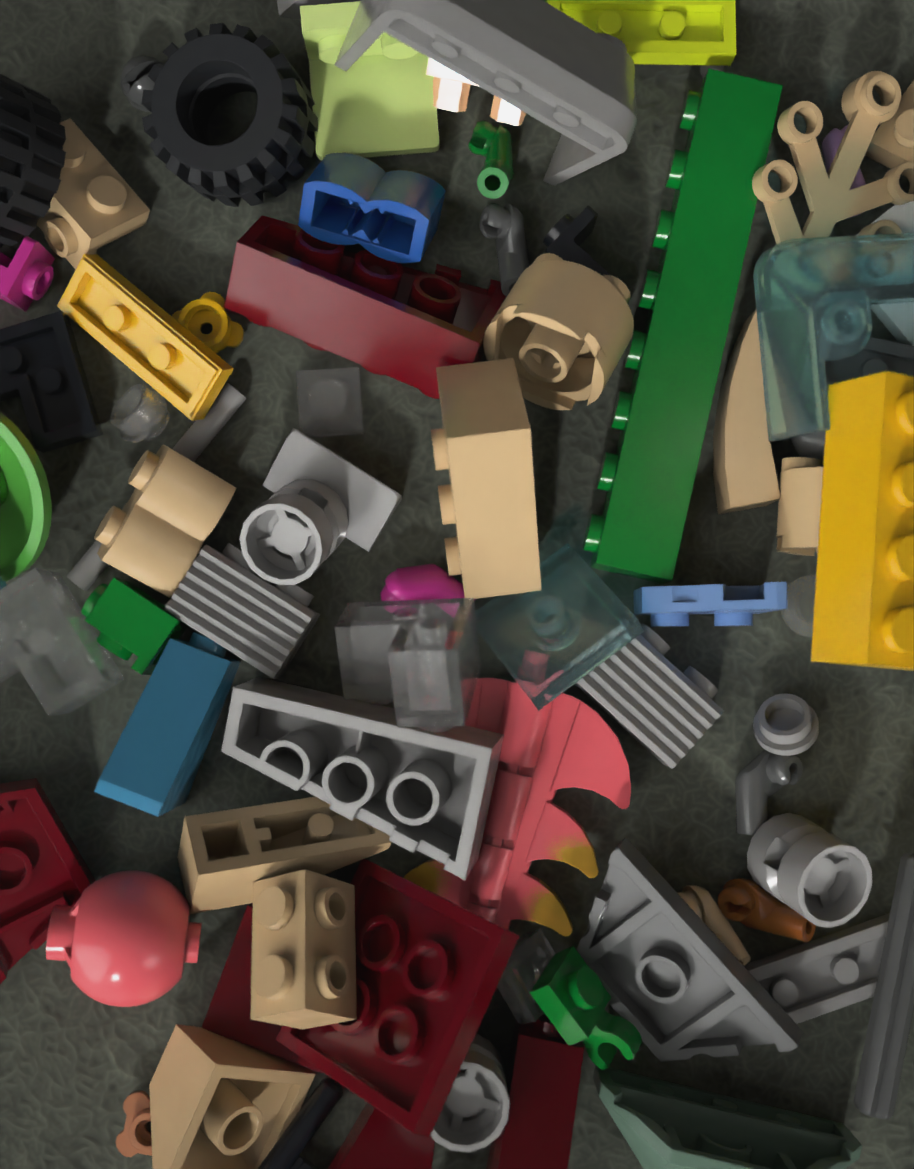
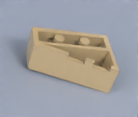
(490, 478)

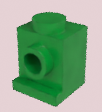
(131, 623)

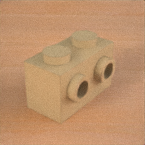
(303, 951)

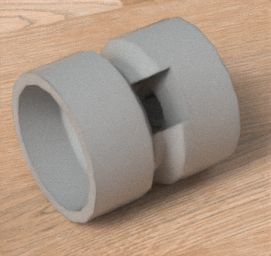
(294, 532)
(809, 869)
(477, 1101)

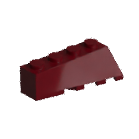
(360, 304)

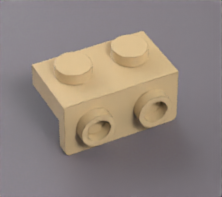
(90, 203)

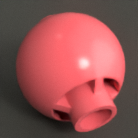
(125, 938)

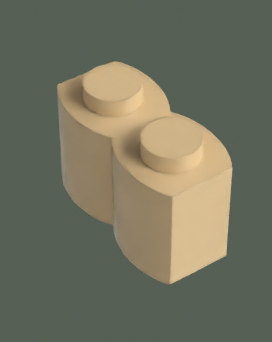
(163, 520)

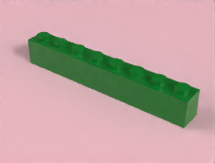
(684, 328)

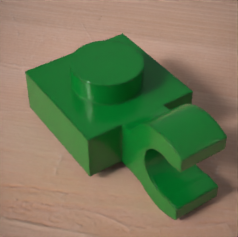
(576, 1007)

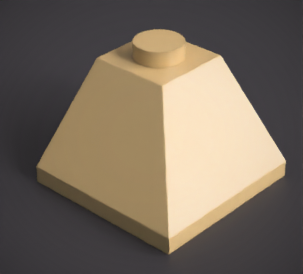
(220, 1102)

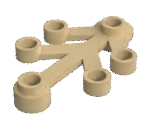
(829, 192)

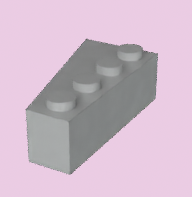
(405, 781)

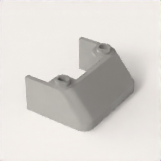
(524, 56)

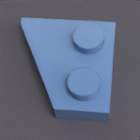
(730, 604)

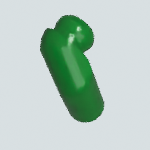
(496, 146)

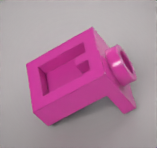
(26, 274)

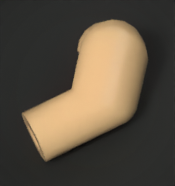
(708, 911)

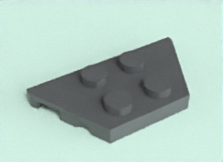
(673, 971)

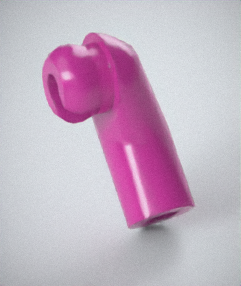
(421, 583)

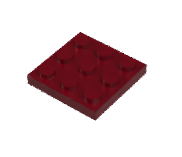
(419, 998)

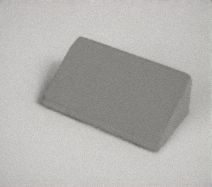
(365, 498)

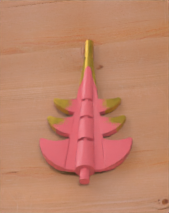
(540, 752)

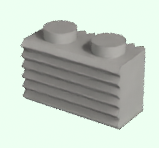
(242, 610)
(653, 697)

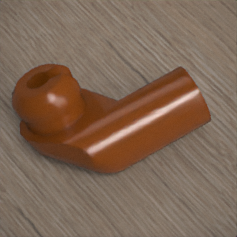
(758, 909)

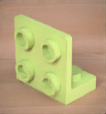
(376, 104)

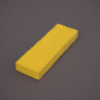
(144, 337)

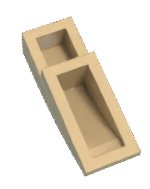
(741, 449)

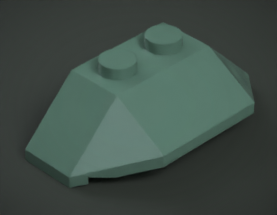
(706, 1130)

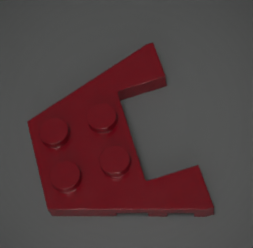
(36, 869)

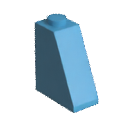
(170, 727)

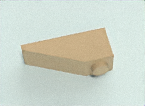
(235, 847)

